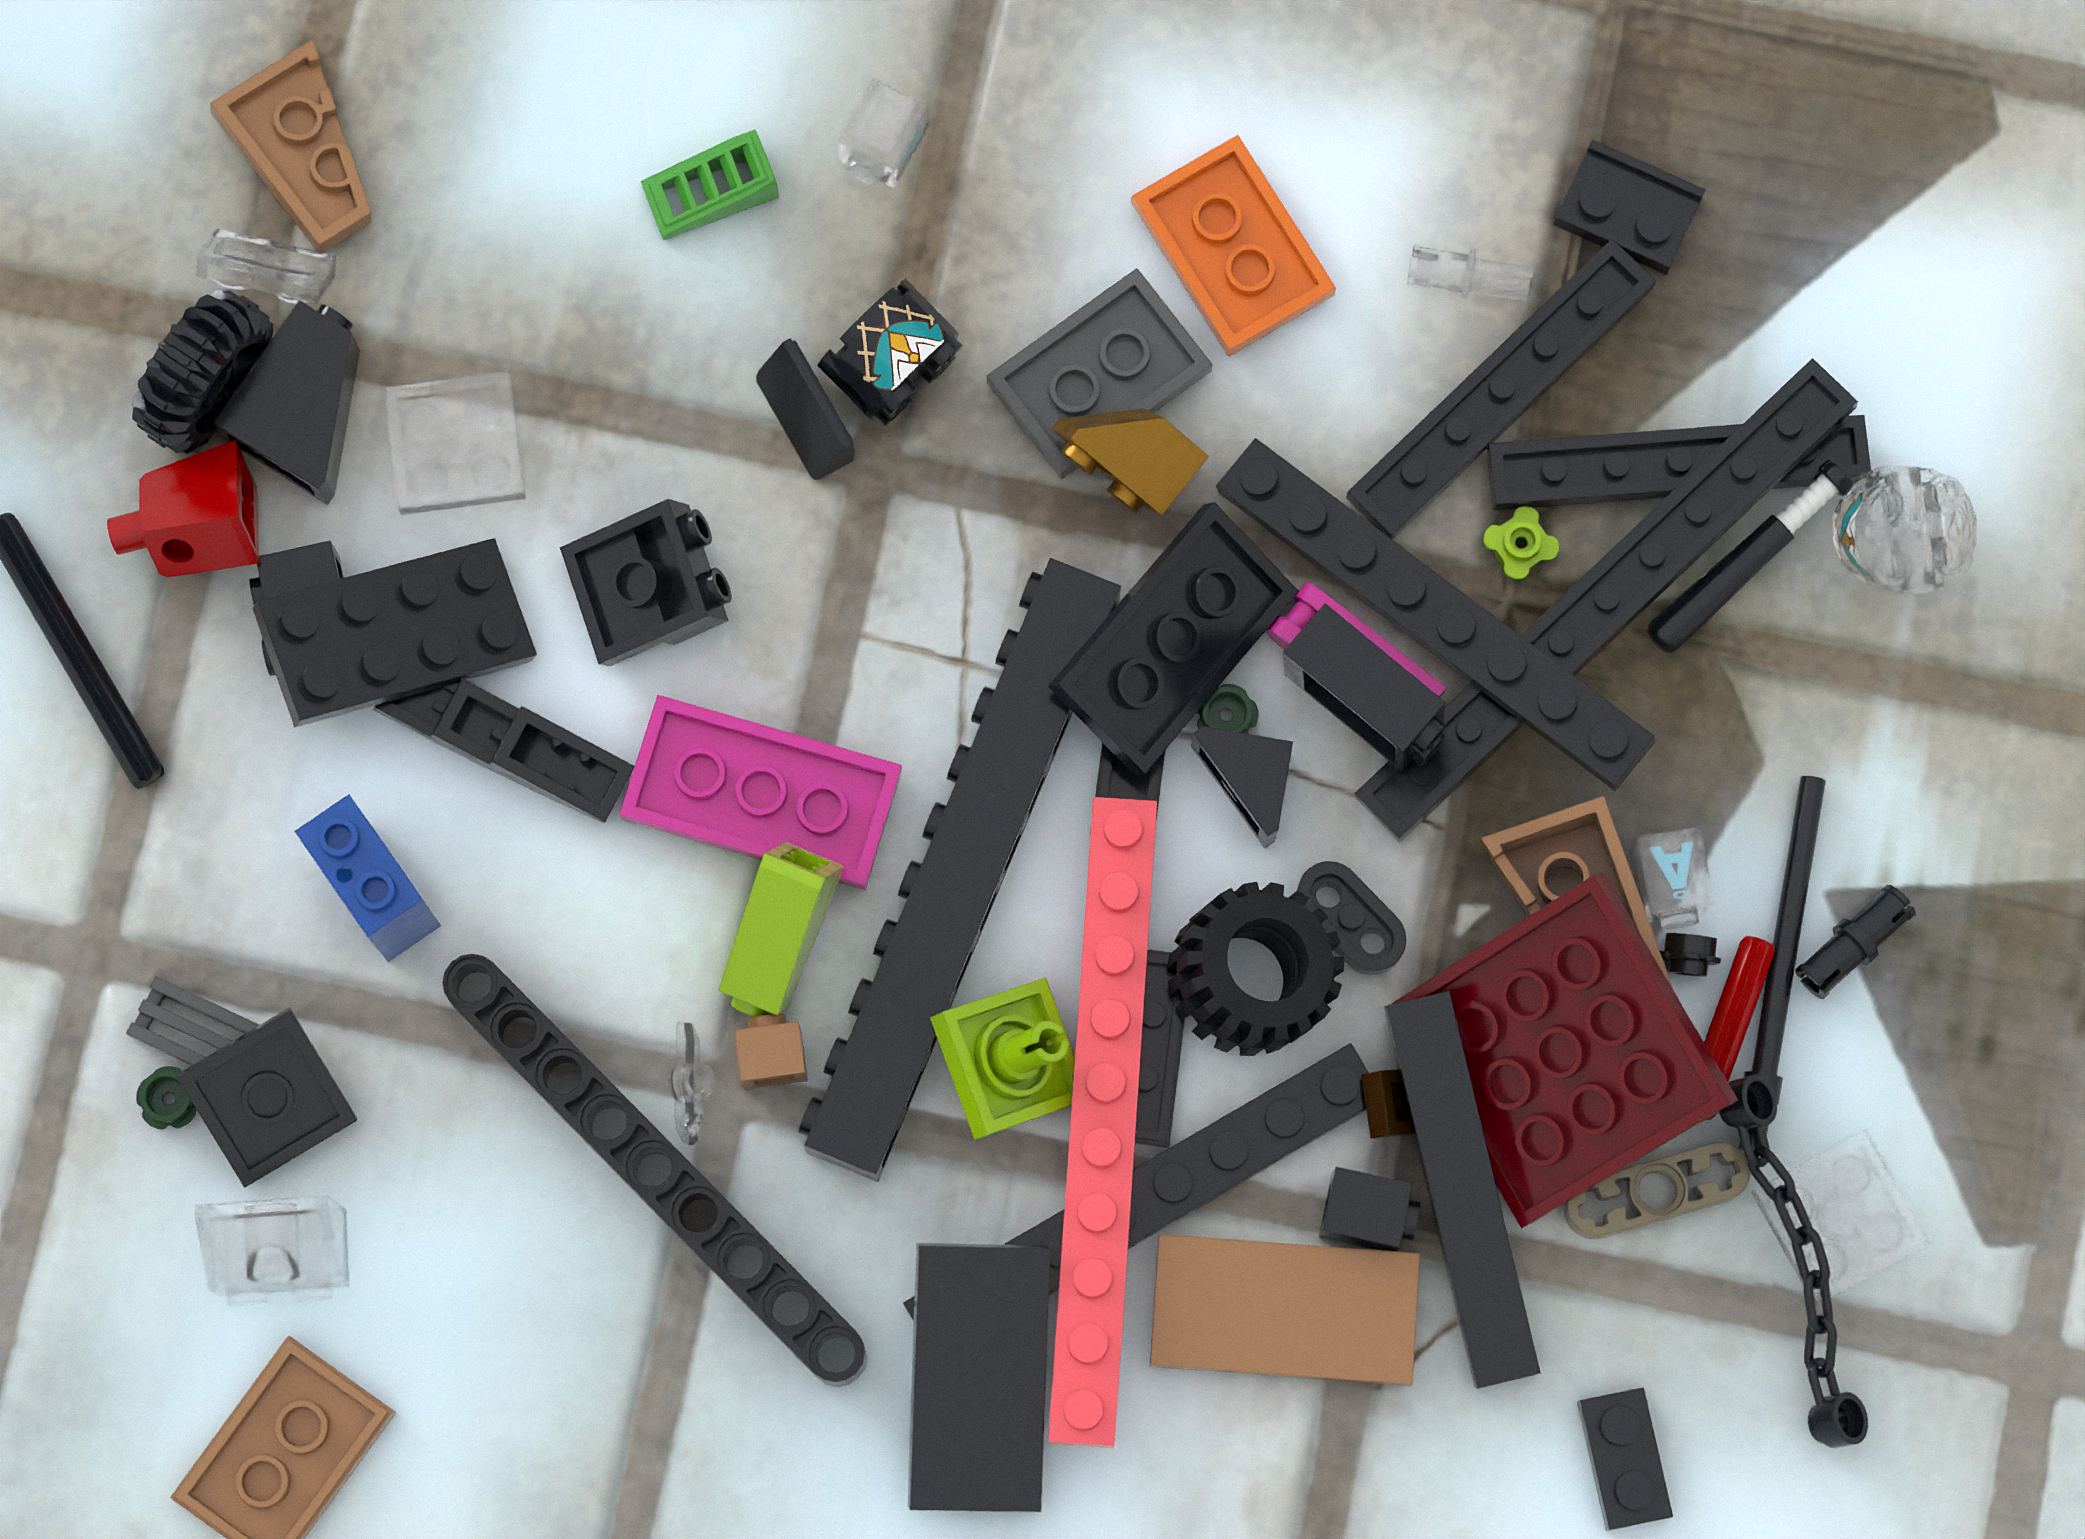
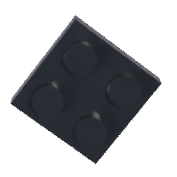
(267, 1097)

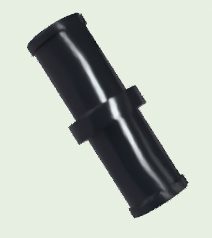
(1855, 941)

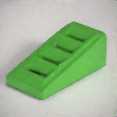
(721, 156)

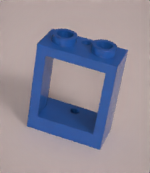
(367, 878)

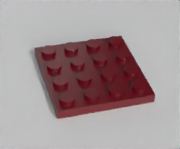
(1575, 1049)

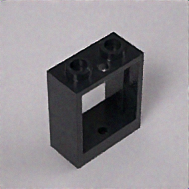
(1366, 689)

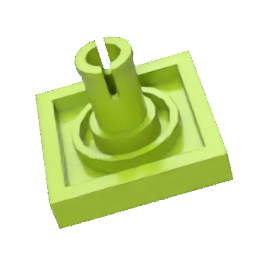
(1008, 1057)

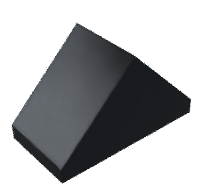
(1250, 773)

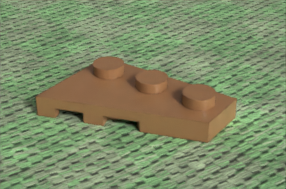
(295, 144)

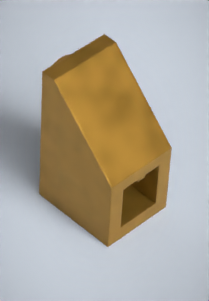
(1137, 451)

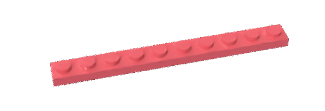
(1103, 1124)

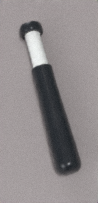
(1720, 583)

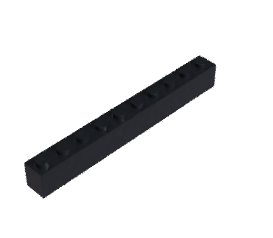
(958, 878)

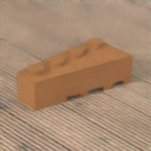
(1560, 852)

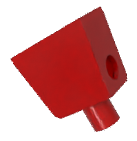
(194, 515)

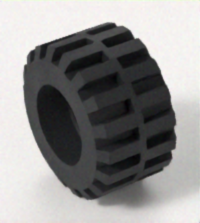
(1293, 938)

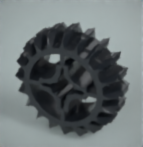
(199, 369)

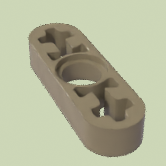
(1707, 1193)

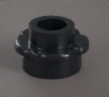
(1690, 953)

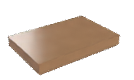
(283, 1449)

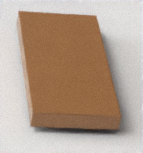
(1285, 1310)

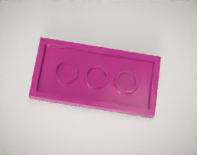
(759, 788)

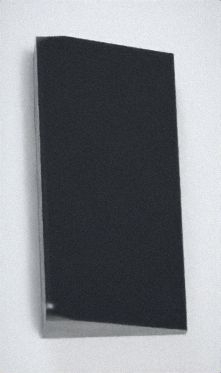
(805, 411)

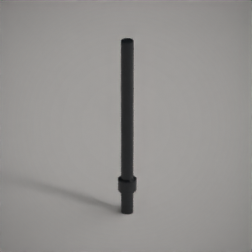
(1787, 936)

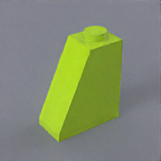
(778, 928)

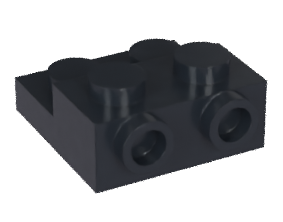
(646, 581)

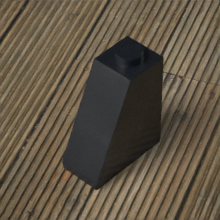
(298, 400)

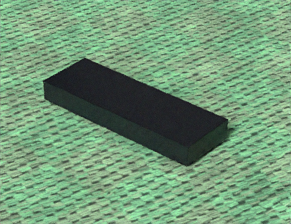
(1159, 1054)

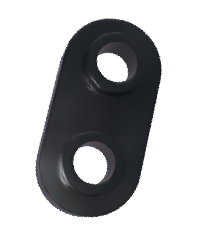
(1355, 916)

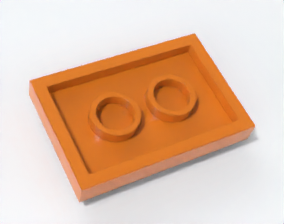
(1233, 245)

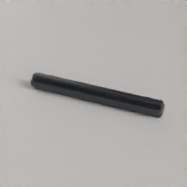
(77, 655)

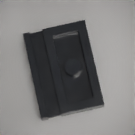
(1631, 204)

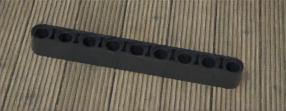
(635, 1143)

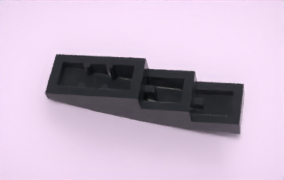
(515, 745)

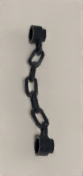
(1836, 1418)

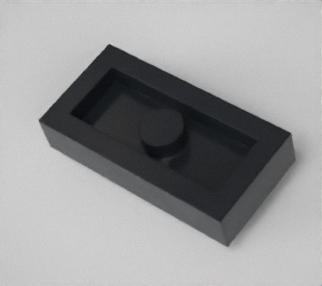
(1625, 1459)

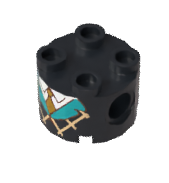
(890, 350)

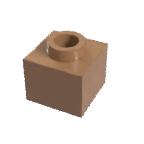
(770, 1052)

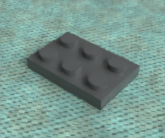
(1102, 359)

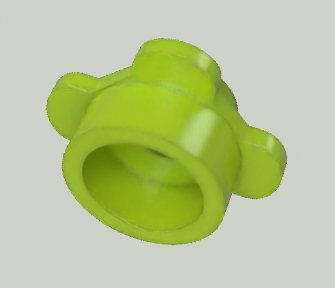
(1518, 561)

